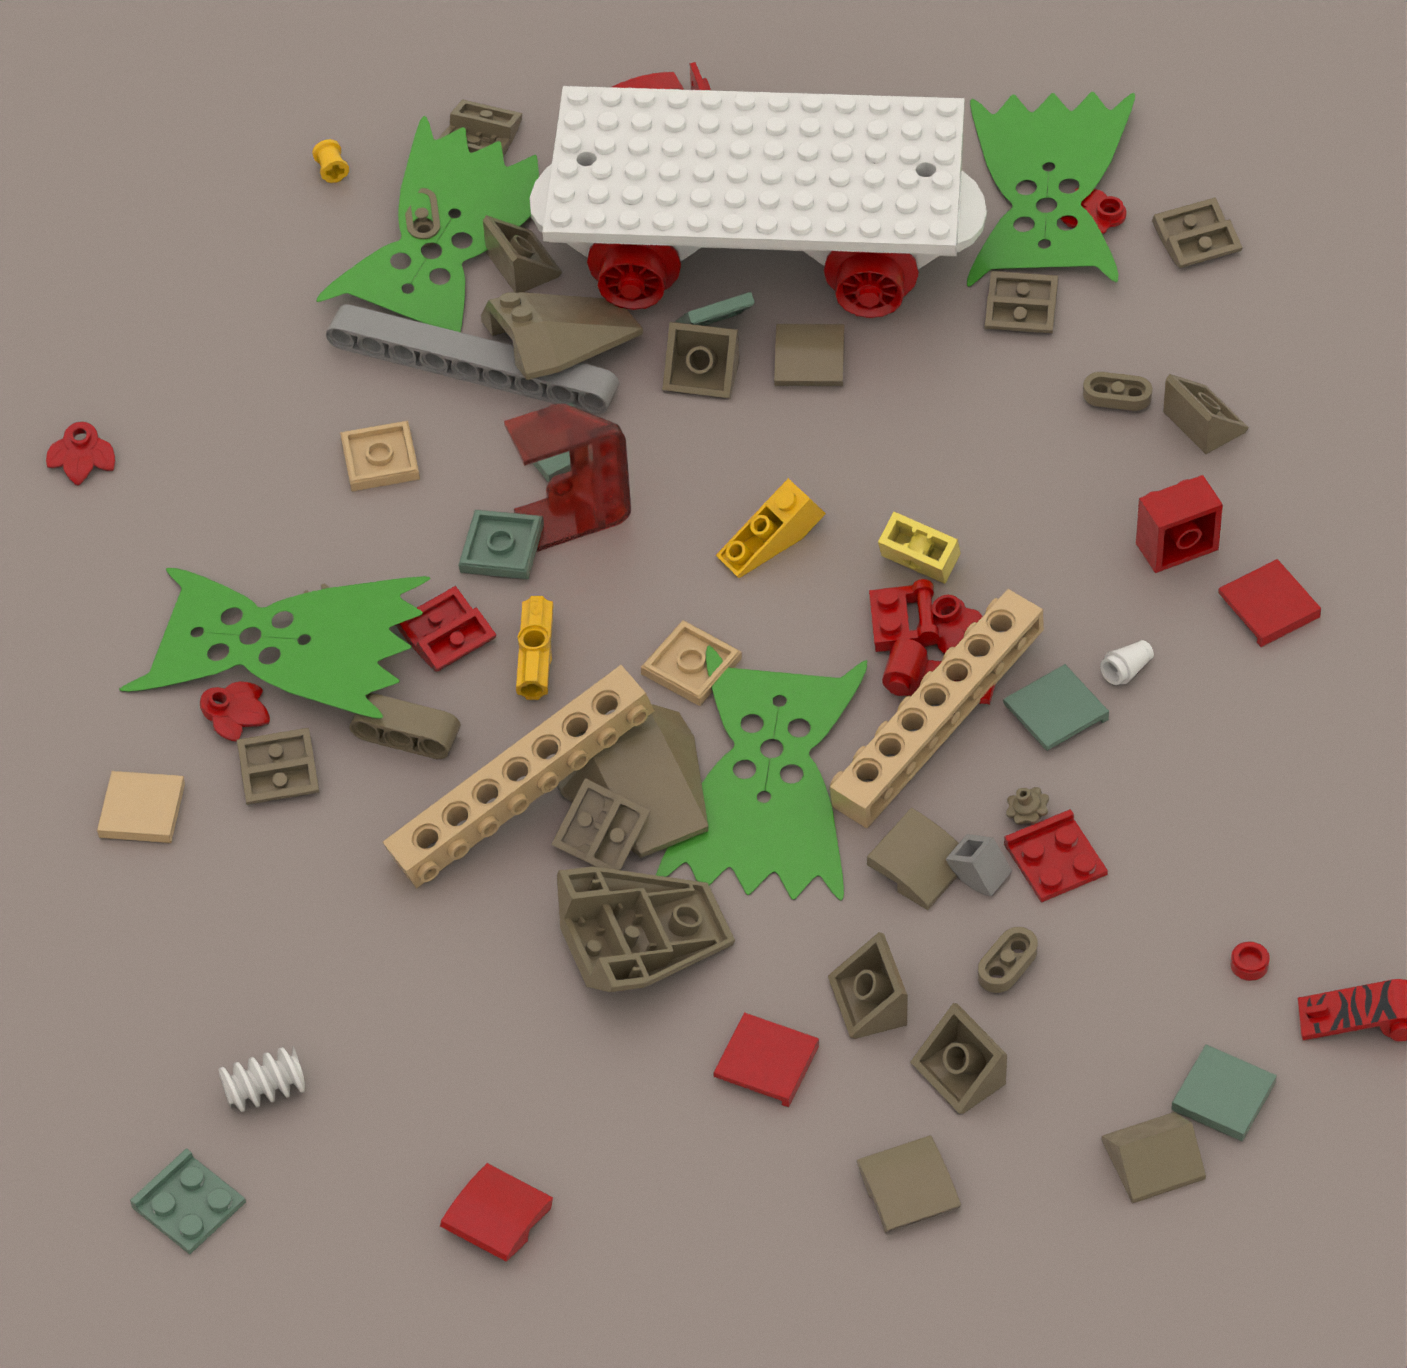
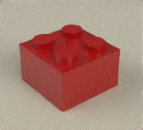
(1179, 523)

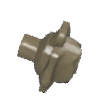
(1027, 805)

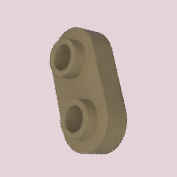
(424, 227)
(1117, 391)
(1005, 962)

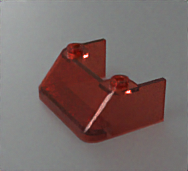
(596, 488)

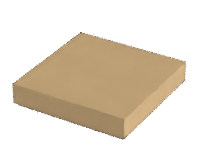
(379, 456)
(682, 665)
(141, 806)

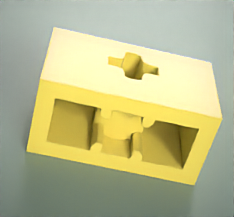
(919, 547)

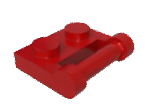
(891, 615)

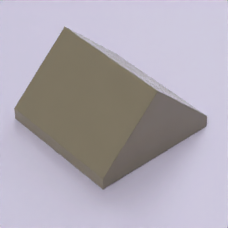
(518, 255)
(701, 360)
(1200, 414)
(870, 990)
(961, 1060)
(1155, 1156)

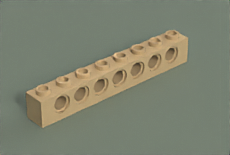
(934, 724)
(524, 758)

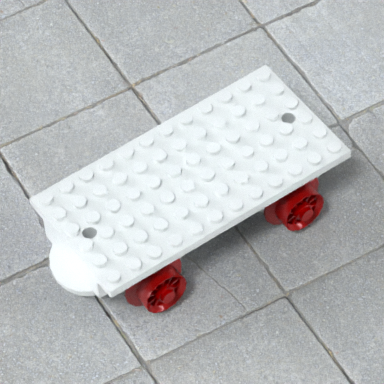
(843, 177)

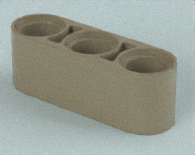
(407, 727)

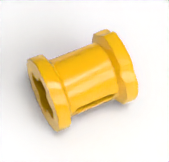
(329, 157)

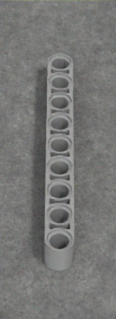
(465, 358)

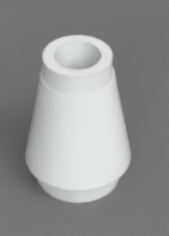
(1124, 663)

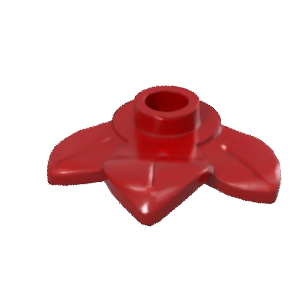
(1105, 210)
(80, 456)
(952, 625)
(238, 708)

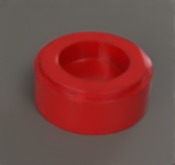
(1250, 961)

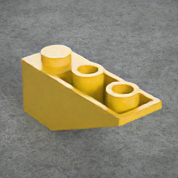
(772, 529)

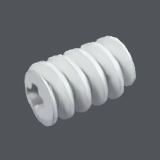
(262, 1079)

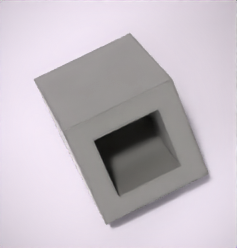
(979, 863)

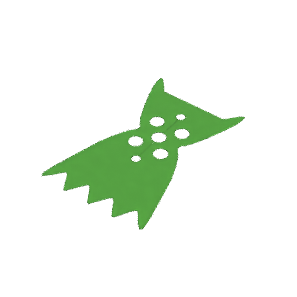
(1015, 150)
(462, 181)
(335, 668)
(797, 825)

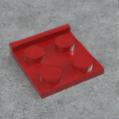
(1270, 602)
(1054, 856)
(767, 1058)

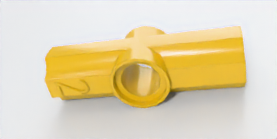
(534, 648)

